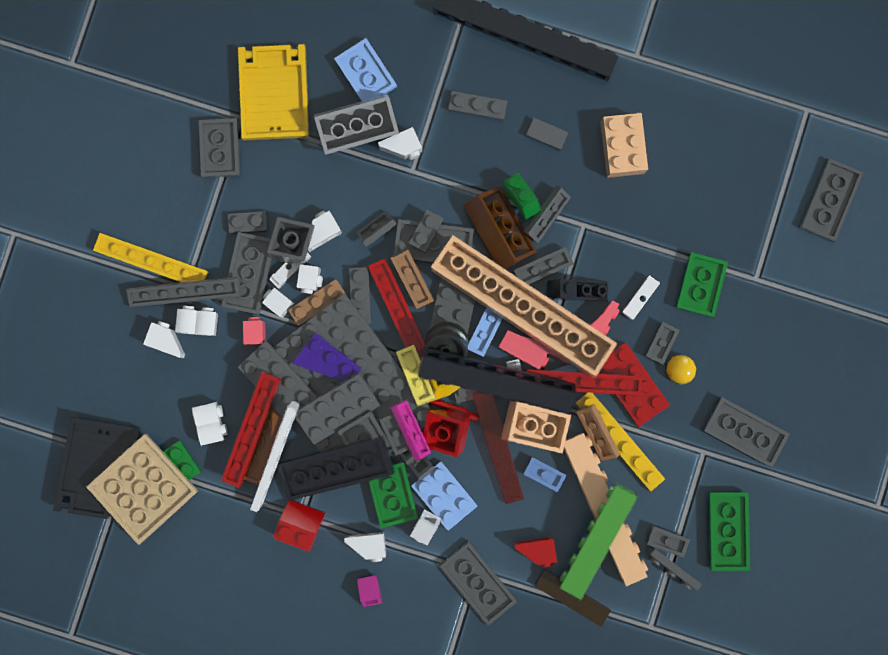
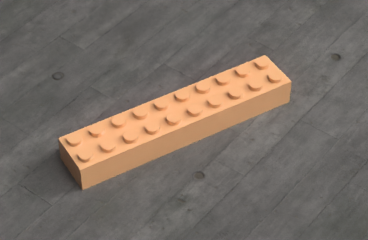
(523, 306)

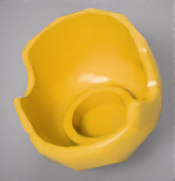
(681, 369)

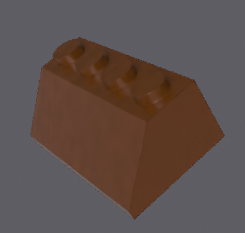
(499, 228)

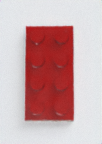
(640, 408)

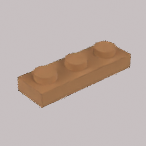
(412, 278)
(316, 302)
(598, 432)

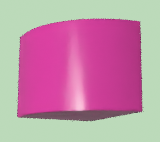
(369, 591)

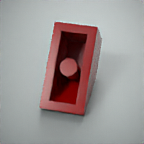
(538, 550)

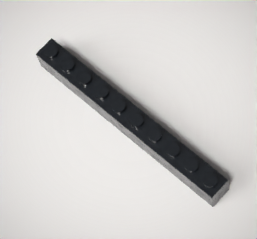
(529, 36)

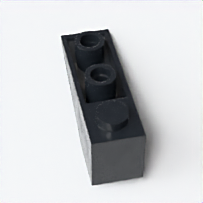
(577, 290)

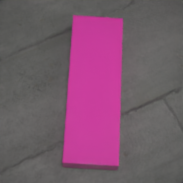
(410, 430)

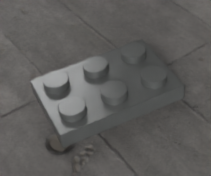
(219, 148)

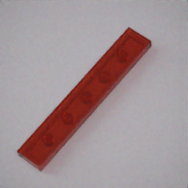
(498, 447)

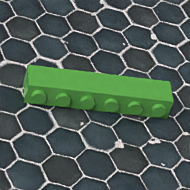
(598, 541)

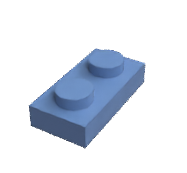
(544, 474)

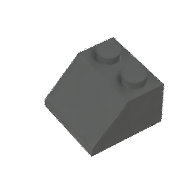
(290, 241)

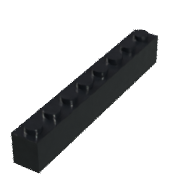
(497, 380)

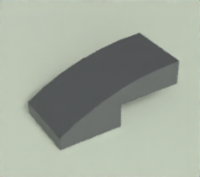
(420, 467)

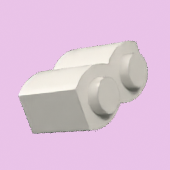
(196, 322)
(209, 423)

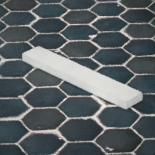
(275, 456)

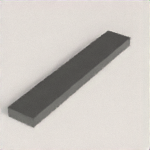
(184, 291)

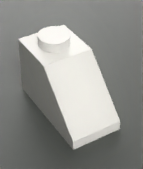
(402, 145)
(324, 230)
(164, 339)
(368, 545)

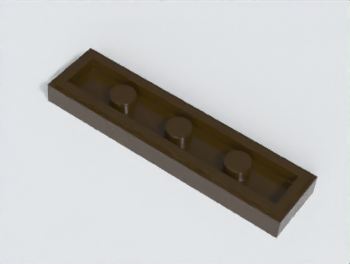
(586, 606)

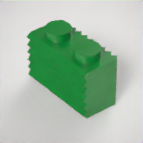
(521, 195)

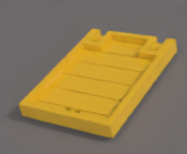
(273, 93)

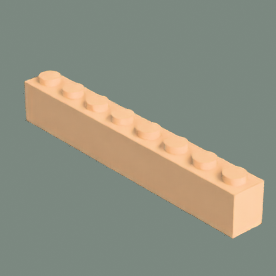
(594, 489)

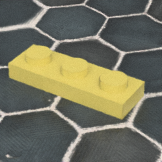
(419, 387)

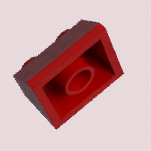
(446, 431)
(299, 525)

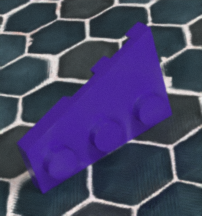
(326, 359)

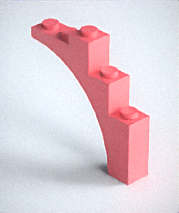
(536, 354)

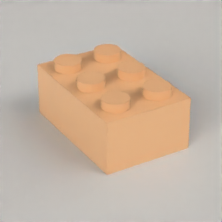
(624, 145)
(536, 426)

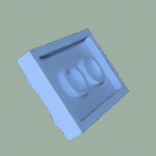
(365, 71)
(444, 496)

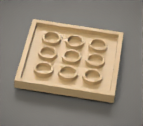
(142, 489)

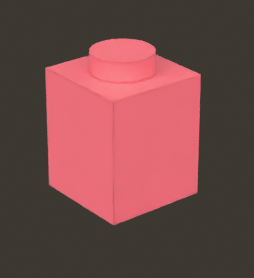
(254, 331)

